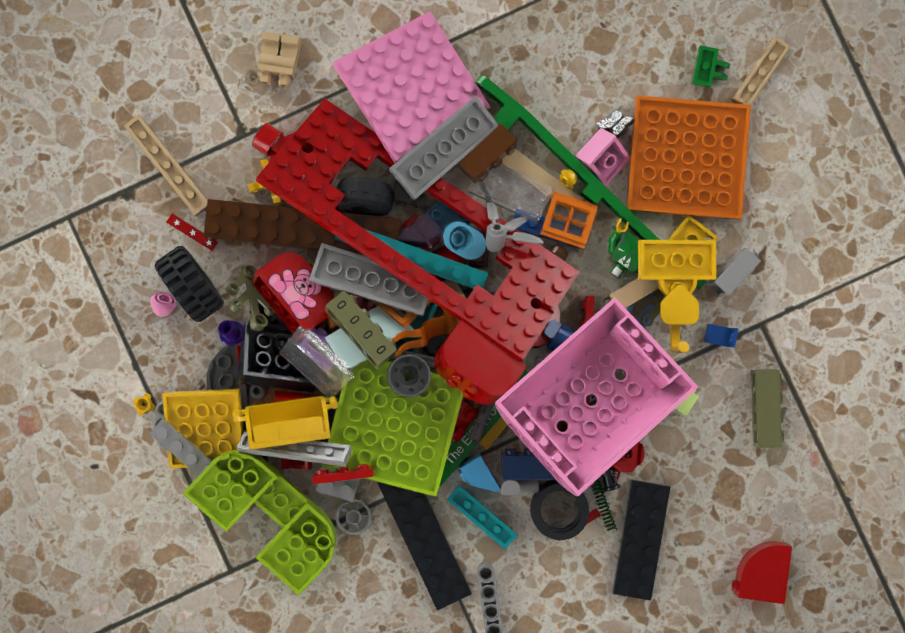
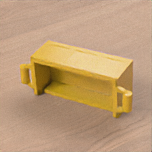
(286, 421)

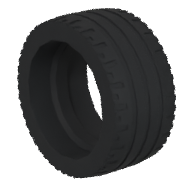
(558, 533)

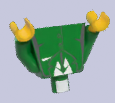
(623, 250)

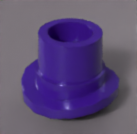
(230, 332)

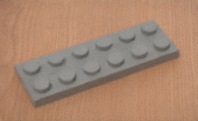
(443, 148)
(364, 279)

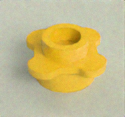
(568, 178)
(146, 398)

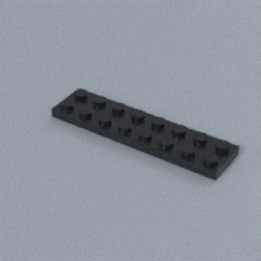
(427, 545)

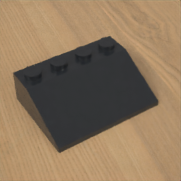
(264, 365)

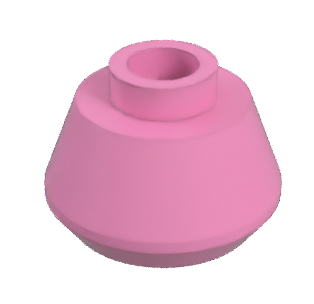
(163, 304)

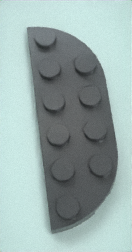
(223, 374)

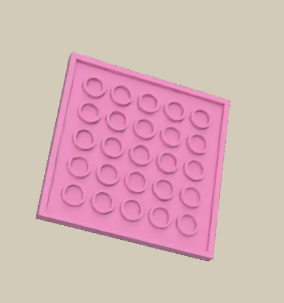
(408, 83)

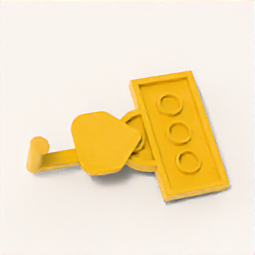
(682, 264)

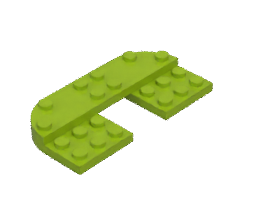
(307, 533)

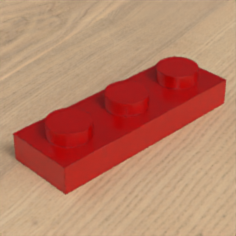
(343, 473)

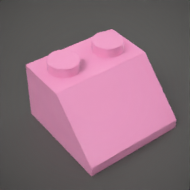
(603, 156)

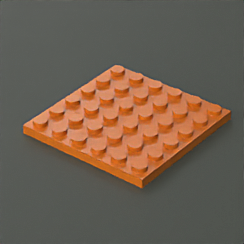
(688, 157)

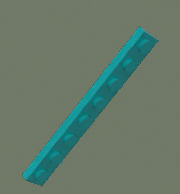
(436, 264)

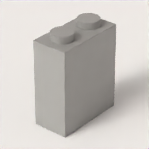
(734, 271)

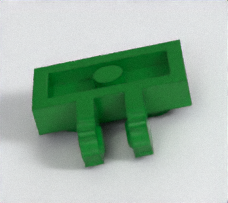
(705, 67)

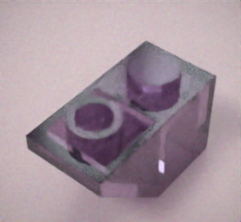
(422, 233)

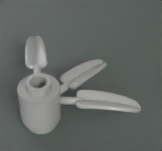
(497, 232)

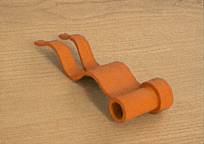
(430, 328)

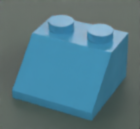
(478, 473)

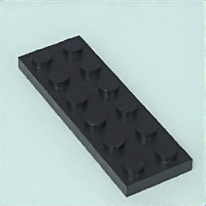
(641, 540)

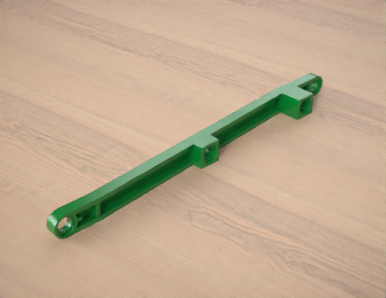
(595, 190)

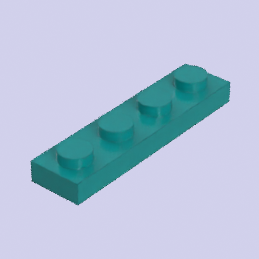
(482, 516)

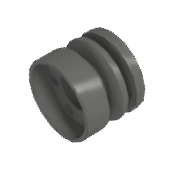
(419, 371)

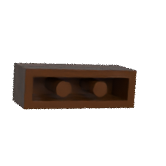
(488, 154)

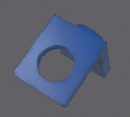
(721, 335)

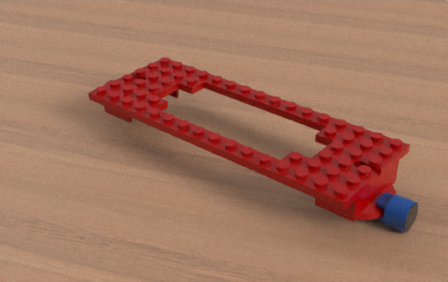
(306, 162)

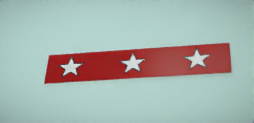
(191, 231)

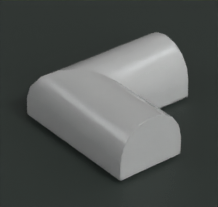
(516, 487)

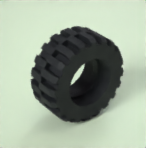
(189, 284)

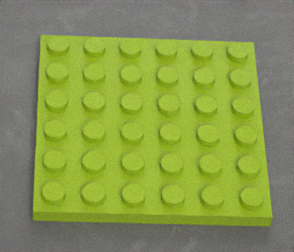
(396, 433)

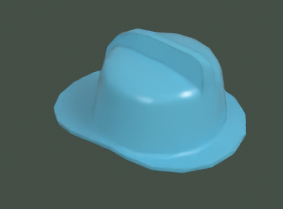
(464, 240)

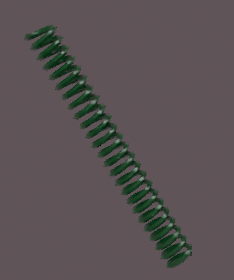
(608, 513)

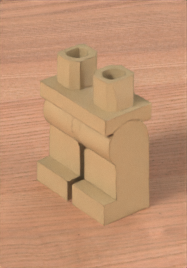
(278, 58)

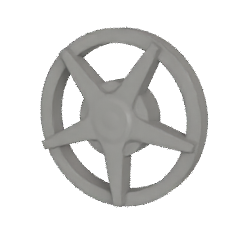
(353, 517)

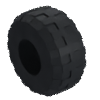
(366, 196)

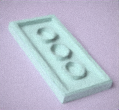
(347, 350)

